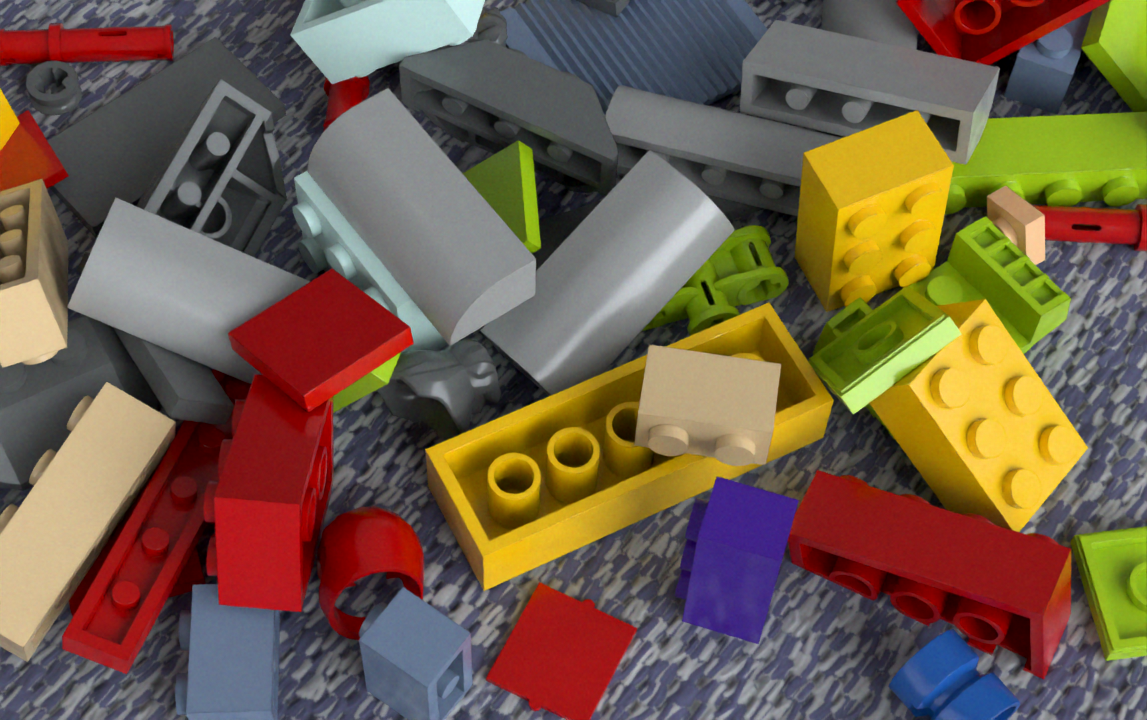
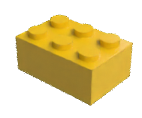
(872, 210)
(982, 423)

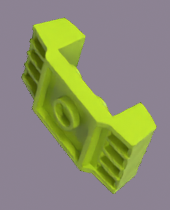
(980, 267)

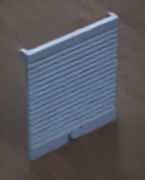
(653, 45)

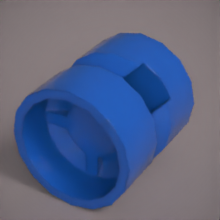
(947, 686)

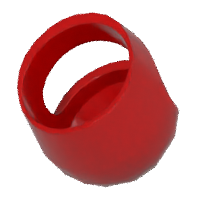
(364, 544)

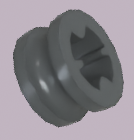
(48, 73)

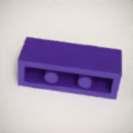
(734, 558)

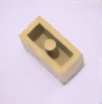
(707, 405)

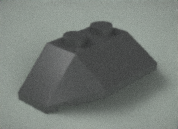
(504, 96)
(222, 173)
(42, 396)

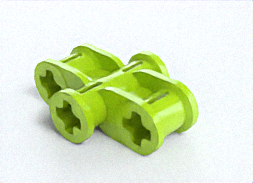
(729, 278)

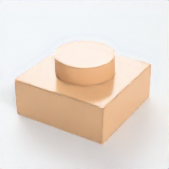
(1018, 222)

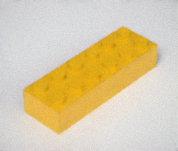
(570, 464)

